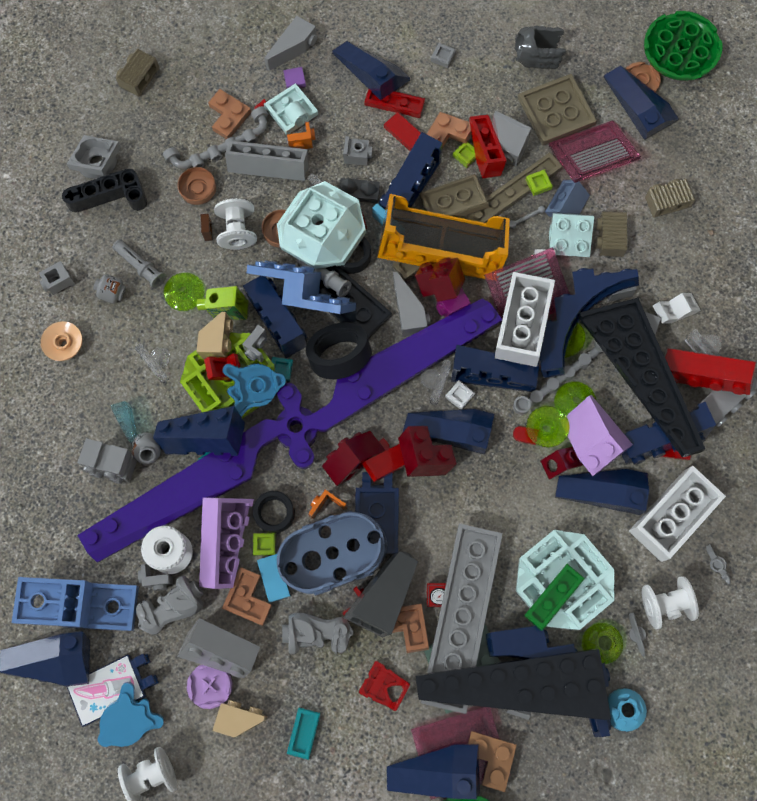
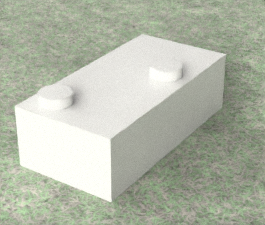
(524, 319)
(677, 514)

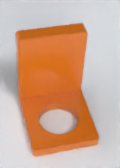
(319, 501)

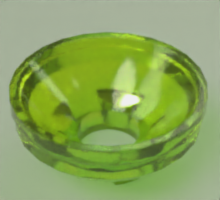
(595, 632)

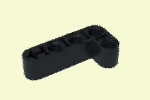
(76, 202)

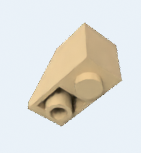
(214, 337)
(235, 720)

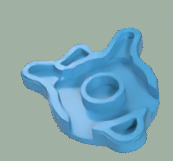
(253, 385)
(127, 719)

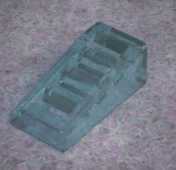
(125, 417)

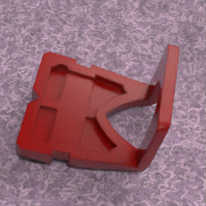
(377, 685)

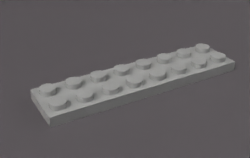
(464, 603)

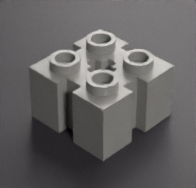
(107, 461)

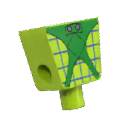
(225, 300)

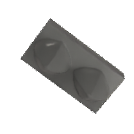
(361, 189)

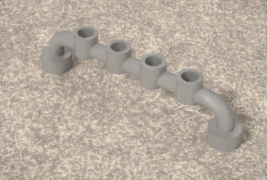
(214, 152)
(523, 404)

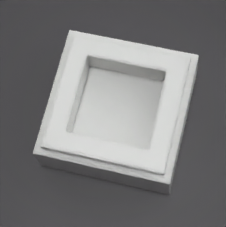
(459, 395)

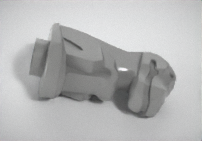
(178, 604)
(308, 630)

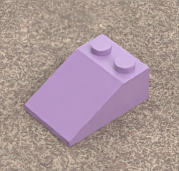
(595, 436)

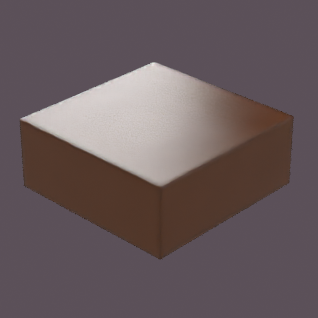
(206, 227)

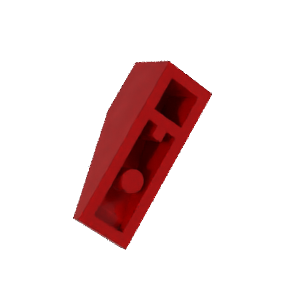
(487, 147)

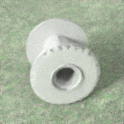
(234, 212)
(157, 542)
(679, 600)
(147, 773)

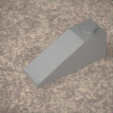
(292, 43)
(410, 309)

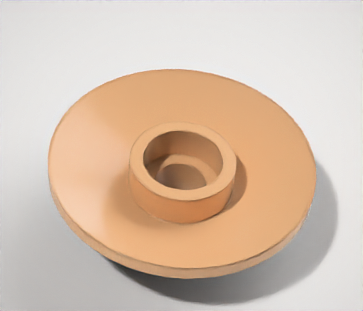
(55, 335)

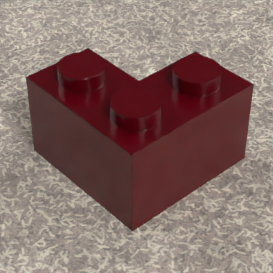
(441, 279)
(421, 456)
(349, 457)

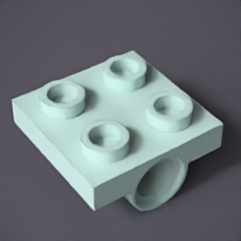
(291, 109)
(571, 234)

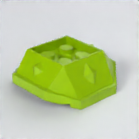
(213, 394)

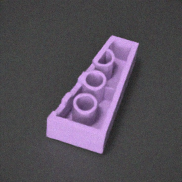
(221, 539)

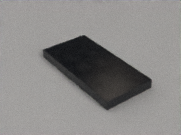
(369, 311)

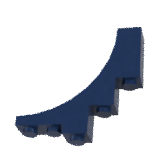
(588, 292)
(532, 643)

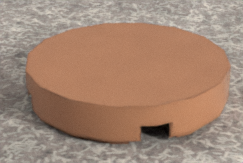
(645, 74)

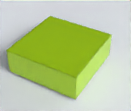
(465, 154)
(539, 182)
(264, 544)

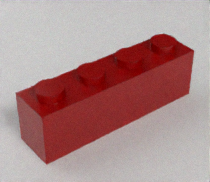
(711, 371)

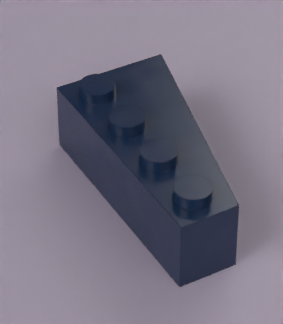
(416, 170)
(275, 316)
(204, 432)

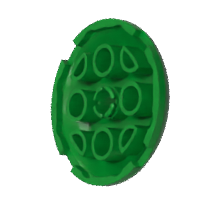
(693, 35)

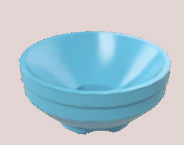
(617, 700)

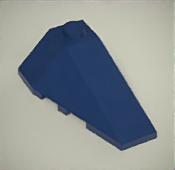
(373, 71)
(644, 106)
(460, 428)
(612, 489)
(439, 773)

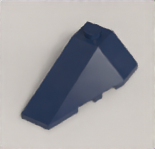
(55, 659)

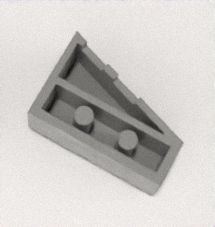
(218, 649)

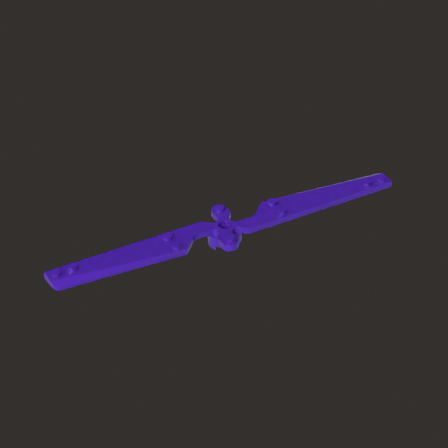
(221, 473)

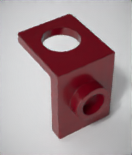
(565, 460)

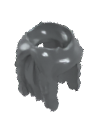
(538, 46)

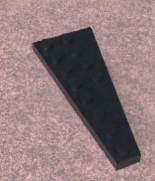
(633, 349)
(546, 684)

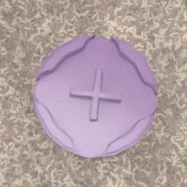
(209, 687)

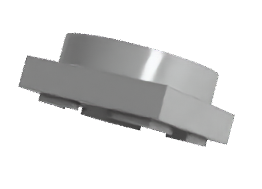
(91, 147)

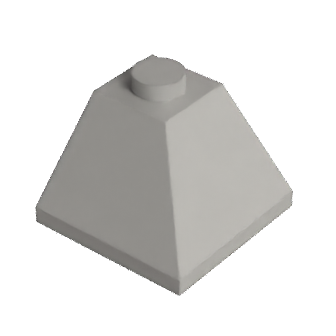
(512, 137)

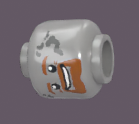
(109, 288)
(145, 448)

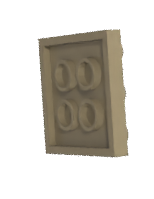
(557, 109)

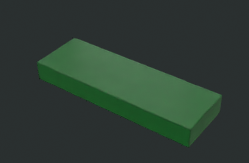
(554, 597)

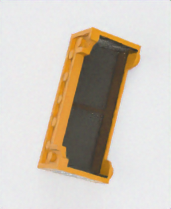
(426, 236)

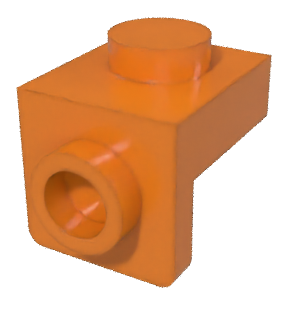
(302, 140)

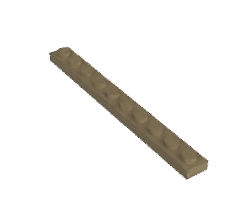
(498, 201)

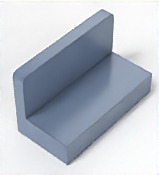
(568, 199)

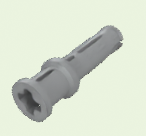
(144, 268)
(332, 280)

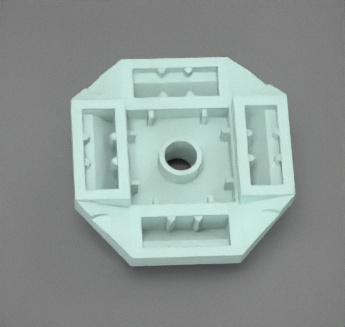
(323, 243)
(546, 560)

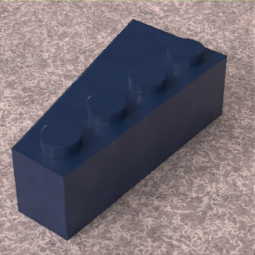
(483, 369)
(654, 442)

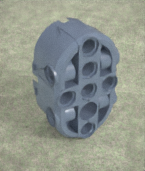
(343, 529)

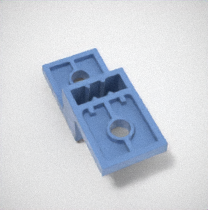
(302, 287)
(75, 604)

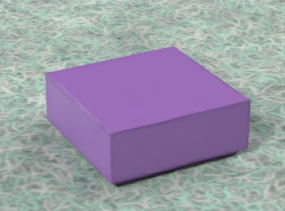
(294, 76)

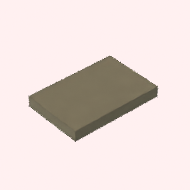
(456, 198)

